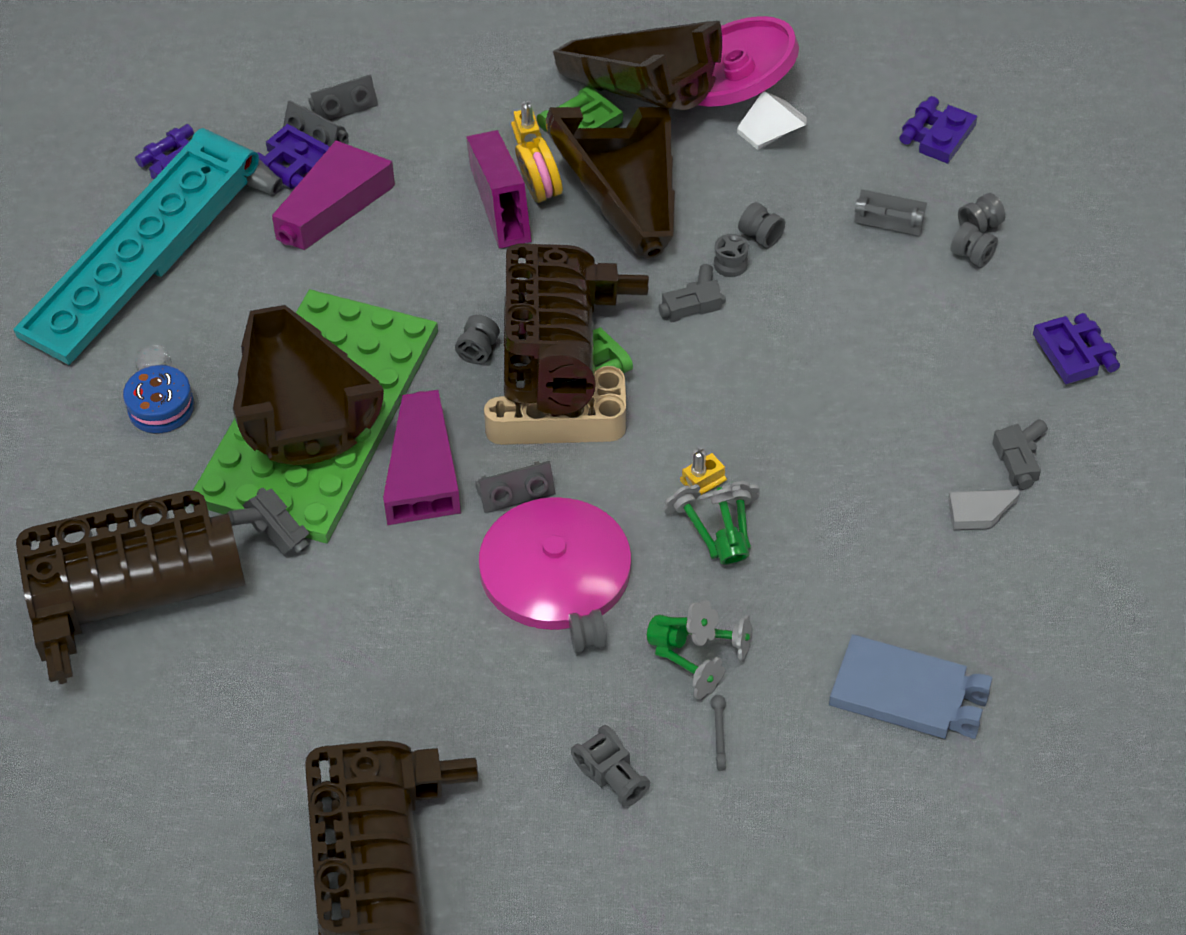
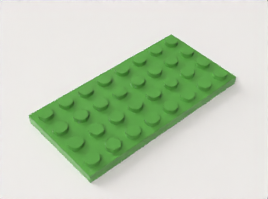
(316, 494)

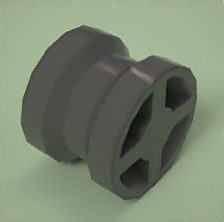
(731, 255)
(587, 630)

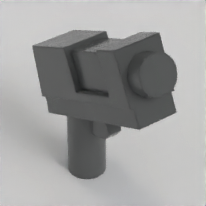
(697, 297)
(1017, 450)
(270, 515)

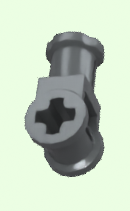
(609, 763)

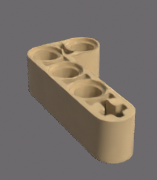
(598, 421)

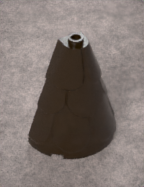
(655, 65)
(624, 172)
(299, 391)

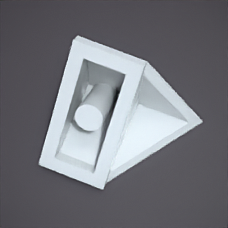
(769, 120)

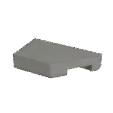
(979, 508)

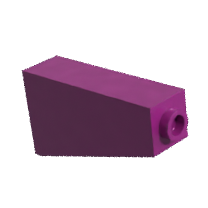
(500, 188)
(332, 193)
(421, 466)

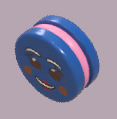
(158, 399)

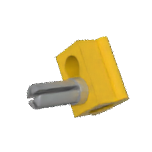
(525, 124)
(704, 471)

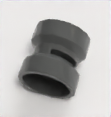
(985, 213)
(759, 223)
(974, 244)
(477, 339)

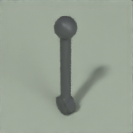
(718, 703)

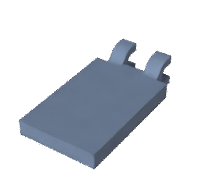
(909, 689)

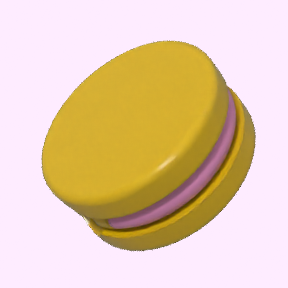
(539, 169)

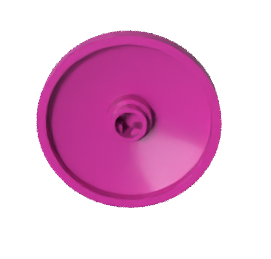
(753, 59)
(554, 562)

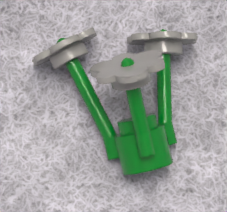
(730, 544)
(672, 632)

